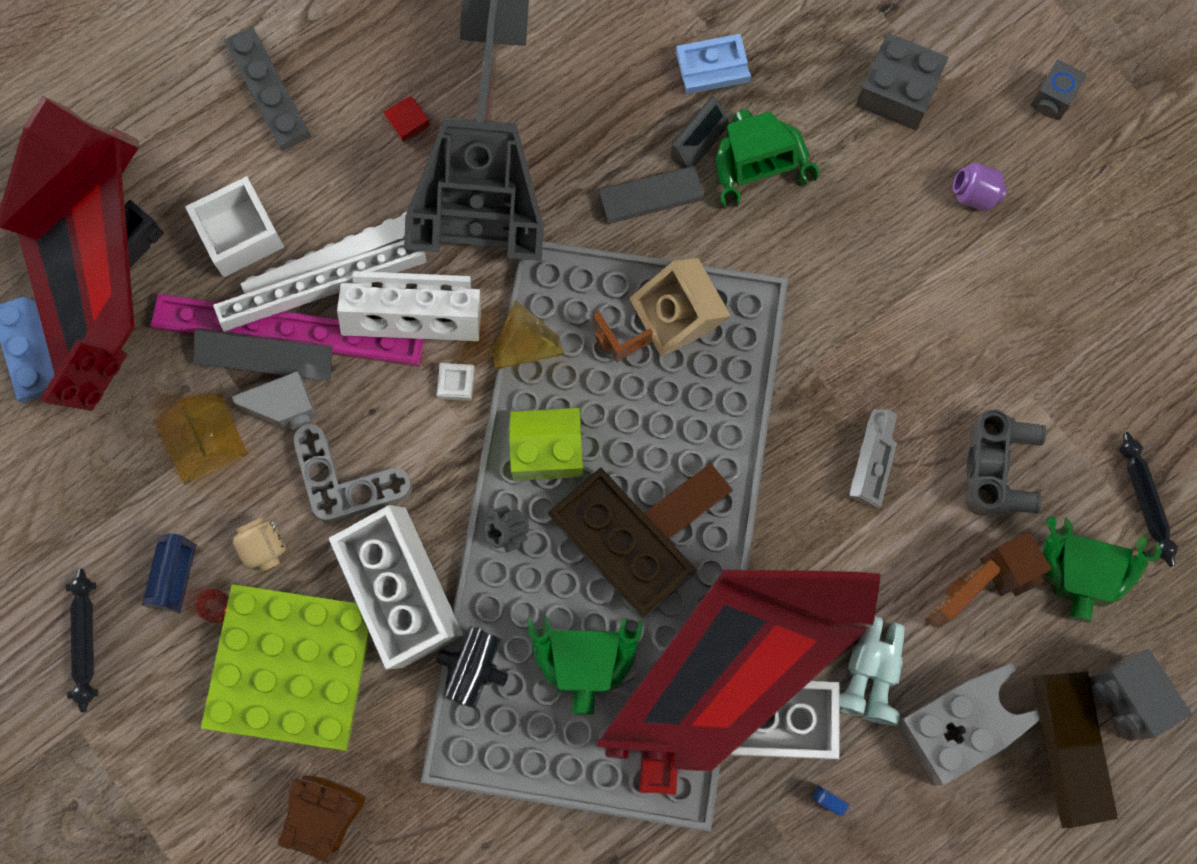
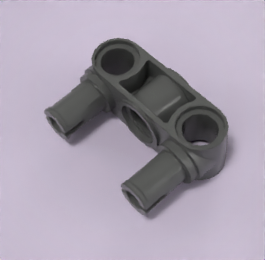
(990, 462)

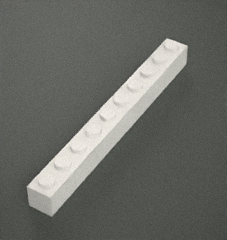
(370, 239)
(313, 285)

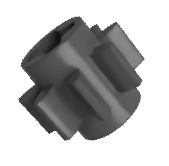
(506, 528)

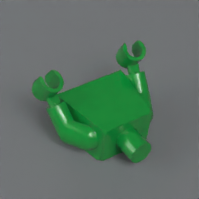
(759, 149)
(1091, 569)
(584, 660)

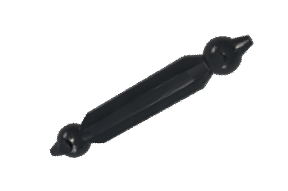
(1148, 498)
(82, 641)

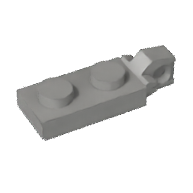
(875, 459)

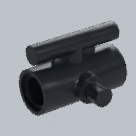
(472, 667)

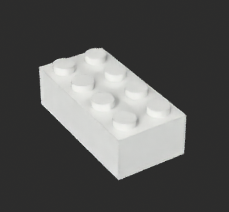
(395, 587)
(801, 728)

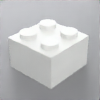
(234, 226)

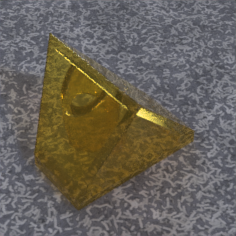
(524, 340)

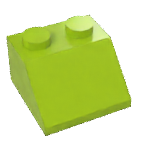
(545, 444)

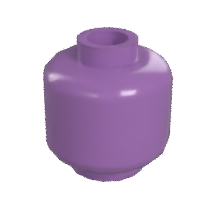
(979, 186)

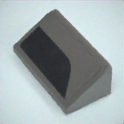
(699, 134)

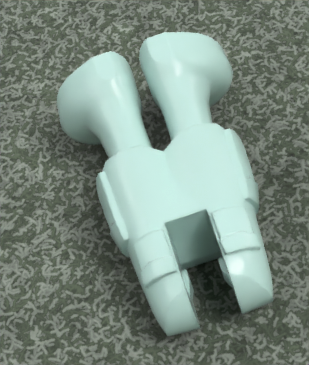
(883, 665)

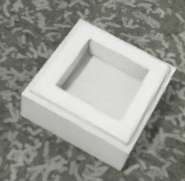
(455, 381)

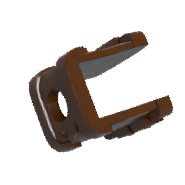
(319, 816)

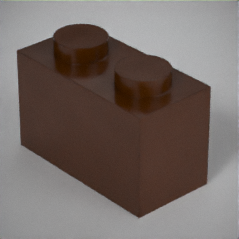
(1020, 565)

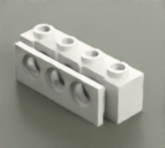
(424, 303)

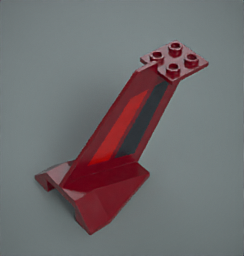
(73, 237)
(740, 662)

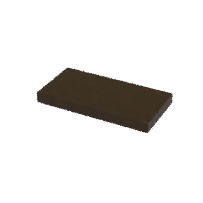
(622, 543)
(1075, 749)

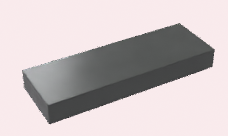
(651, 194)

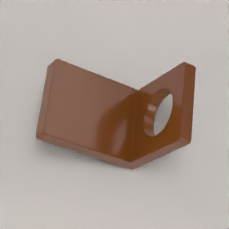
(608, 341)

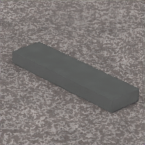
(262, 354)

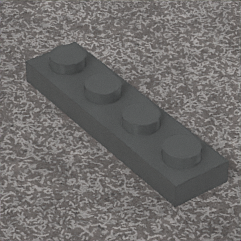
(267, 88)

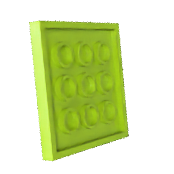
(287, 668)

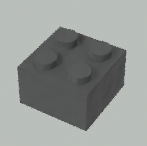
(901, 81)
(1139, 696)

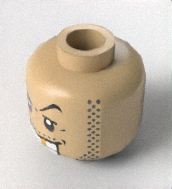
(259, 544)

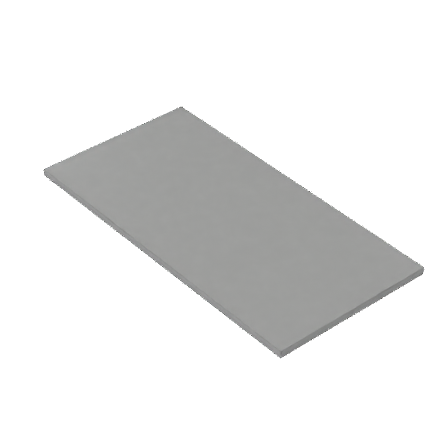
(650, 430)

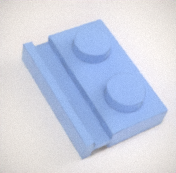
(713, 64)

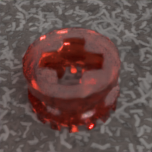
(210, 595)

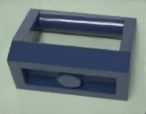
(169, 573)

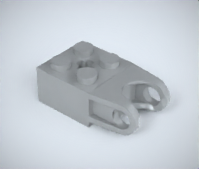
(979, 725)

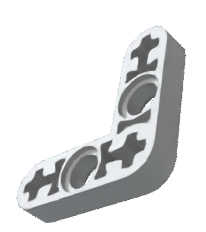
(343, 492)

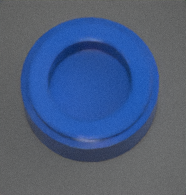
(830, 800)

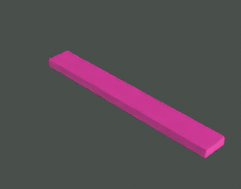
(188, 314)

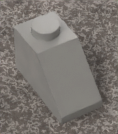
(279, 402)

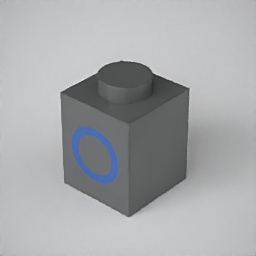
(1058, 90)

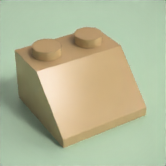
(679, 305)

